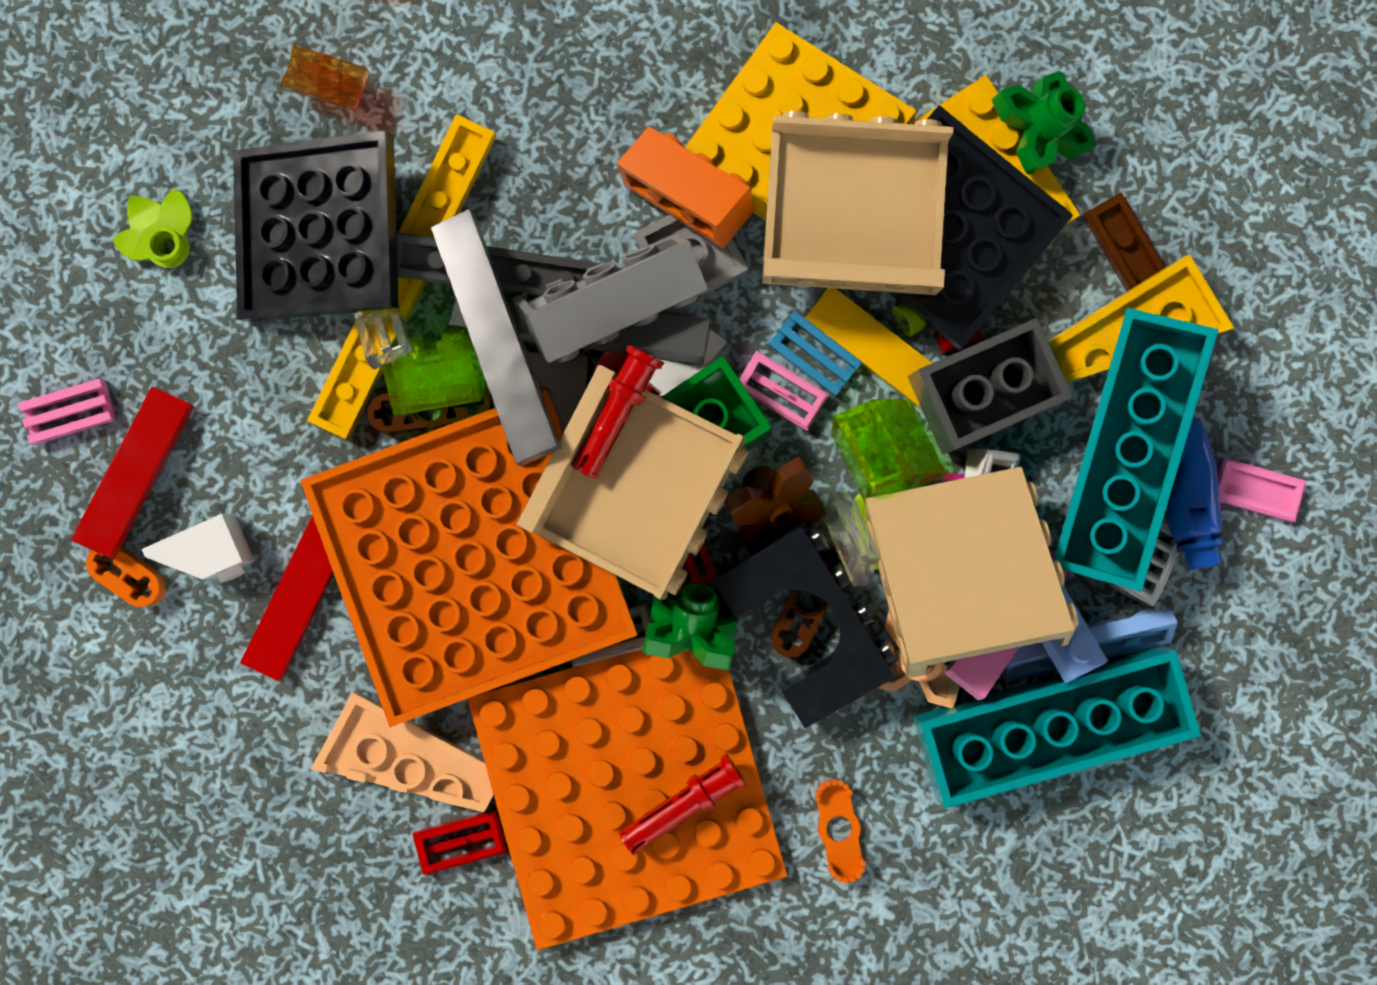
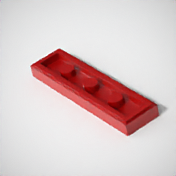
(132, 473)
(291, 607)

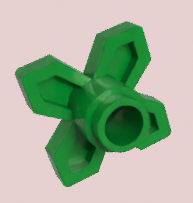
(1049, 121)
(694, 624)

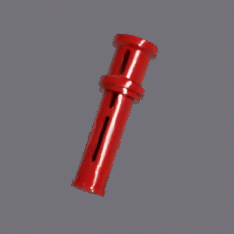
(625, 393)
(700, 794)

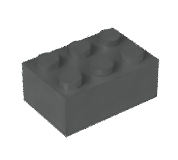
(989, 386)

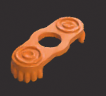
(843, 856)

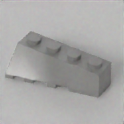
(611, 298)

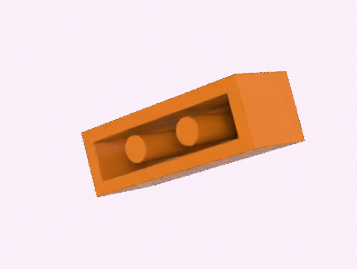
(687, 186)

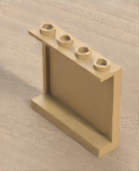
(856, 203)
(648, 494)
(968, 569)

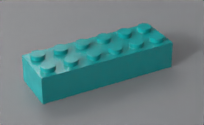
(1135, 448)
(1056, 727)

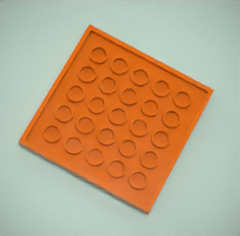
(444, 577)
(598, 751)

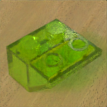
(435, 374)
(885, 447)

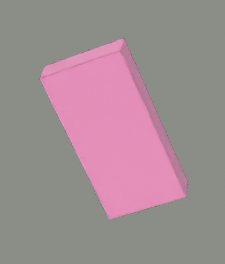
(1259, 489)

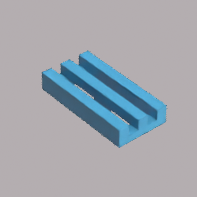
(786, 331)

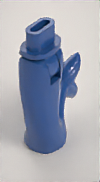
(1195, 503)

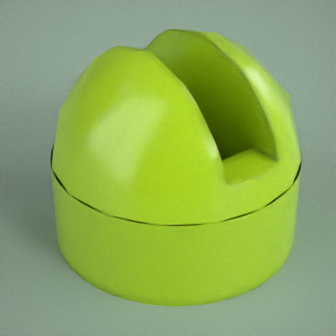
(915, 323)

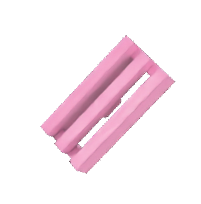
(789, 376)
(33, 421)

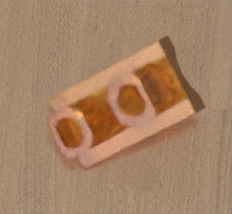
(325, 78)

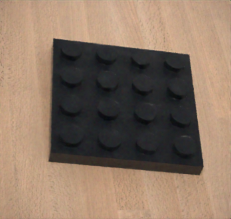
(316, 227)
(990, 238)

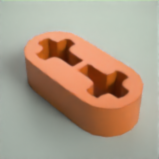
(121, 584)

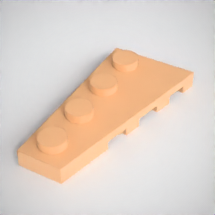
(402, 757)

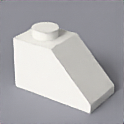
(205, 550)

